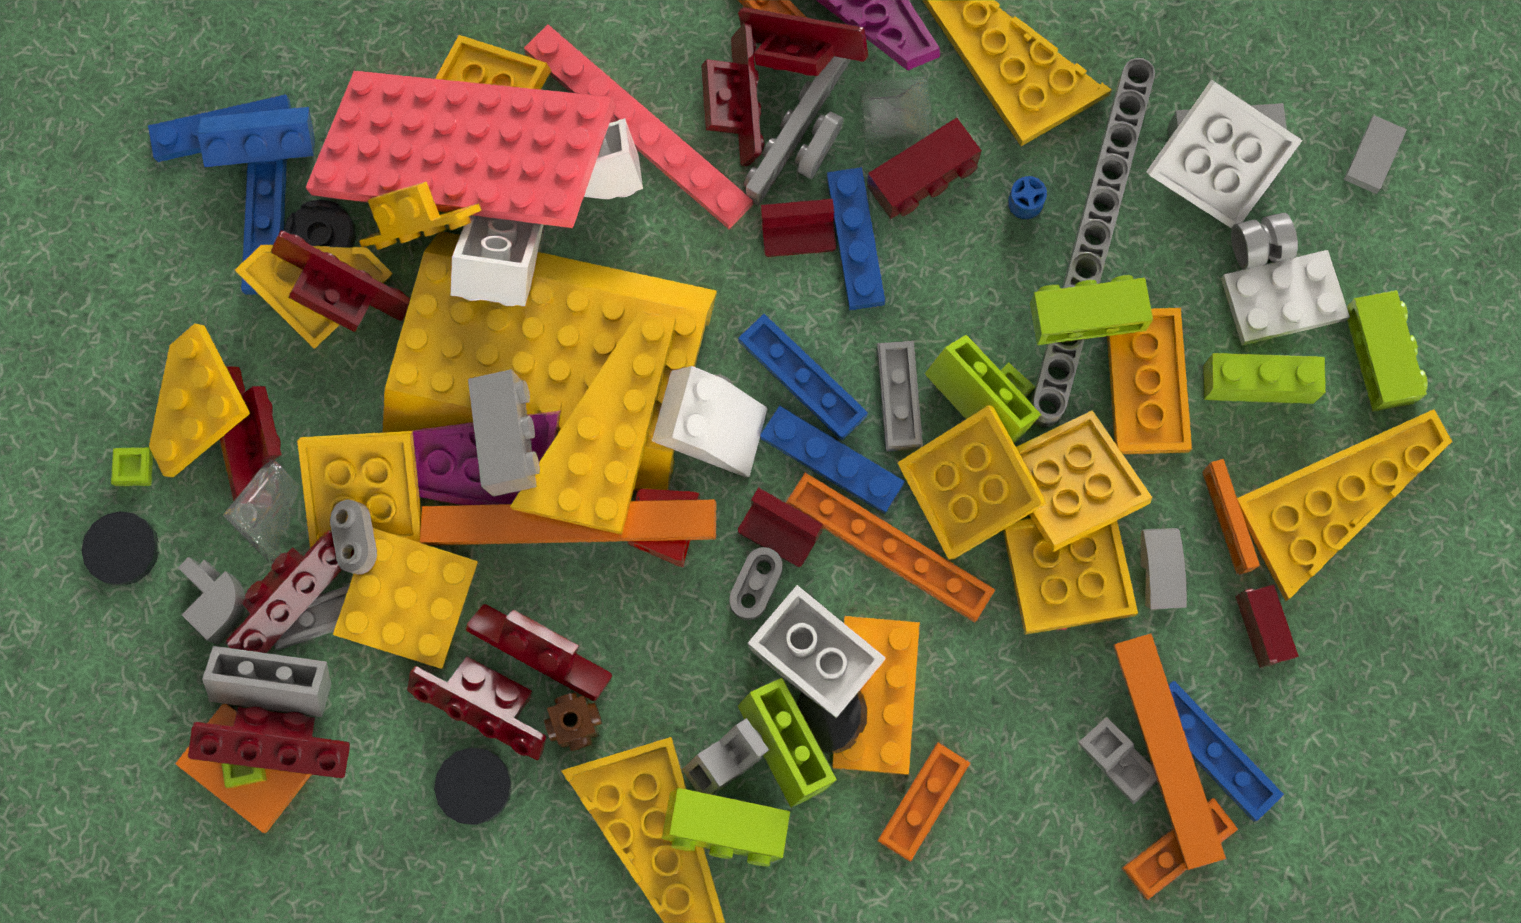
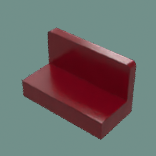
(798, 227)
(780, 528)
(1266, 626)

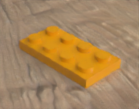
(1150, 387)
(888, 698)

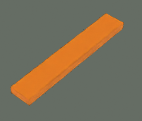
(891, 547)
(1169, 752)

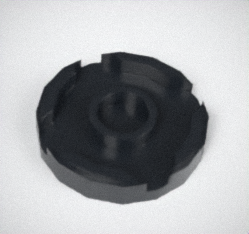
(326, 223)
(120, 548)
(834, 733)
(473, 786)

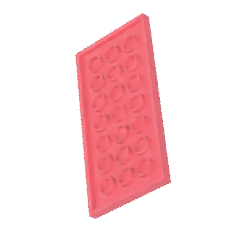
(473, 143)

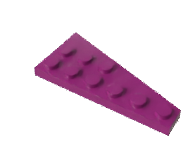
(890, 27)
(450, 465)

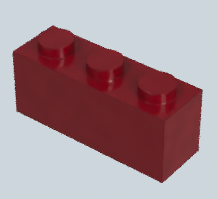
(924, 169)

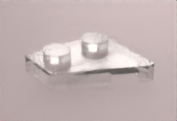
(265, 509)

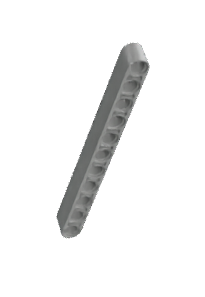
(1097, 223)

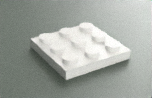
(1223, 155)

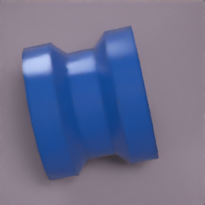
(1030, 190)

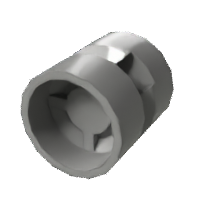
(1271, 239)

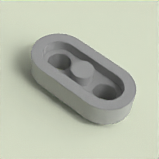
(825, 132)
(353, 534)
(754, 584)

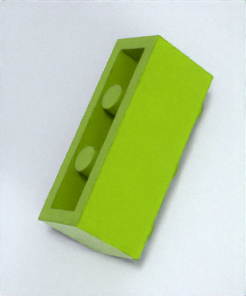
(1090, 310)
(1386, 351)
(1264, 378)
(975, 382)
(791, 745)
(725, 826)

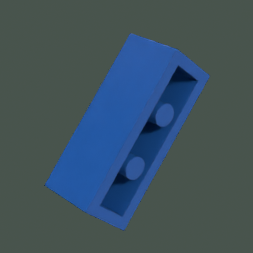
(256, 136)

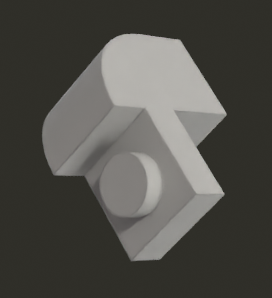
(220, 605)
(726, 759)

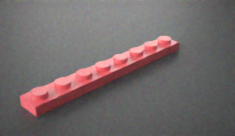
(649, 134)

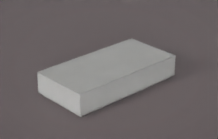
(1375, 154)

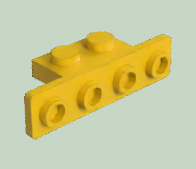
(409, 212)

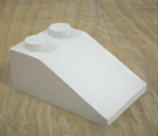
(617, 165)
(495, 260)
(710, 420)
(815, 651)

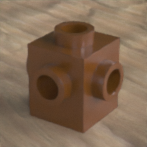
(585, 729)

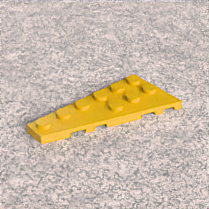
(1016, 67)
(599, 450)
(1322, 507)
(630, 804)

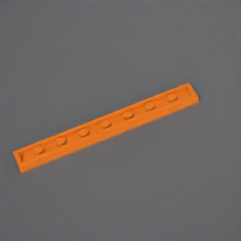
(506, 526)

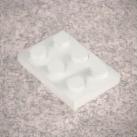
(1285, 297)

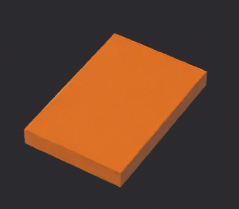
(256, 802)

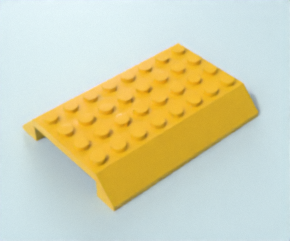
(552, 342)

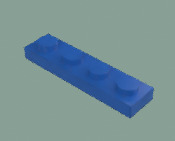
(180, 138)
(263, 207)
(855, 239)
(803, 377)
(832, 460)
(1224, 759)

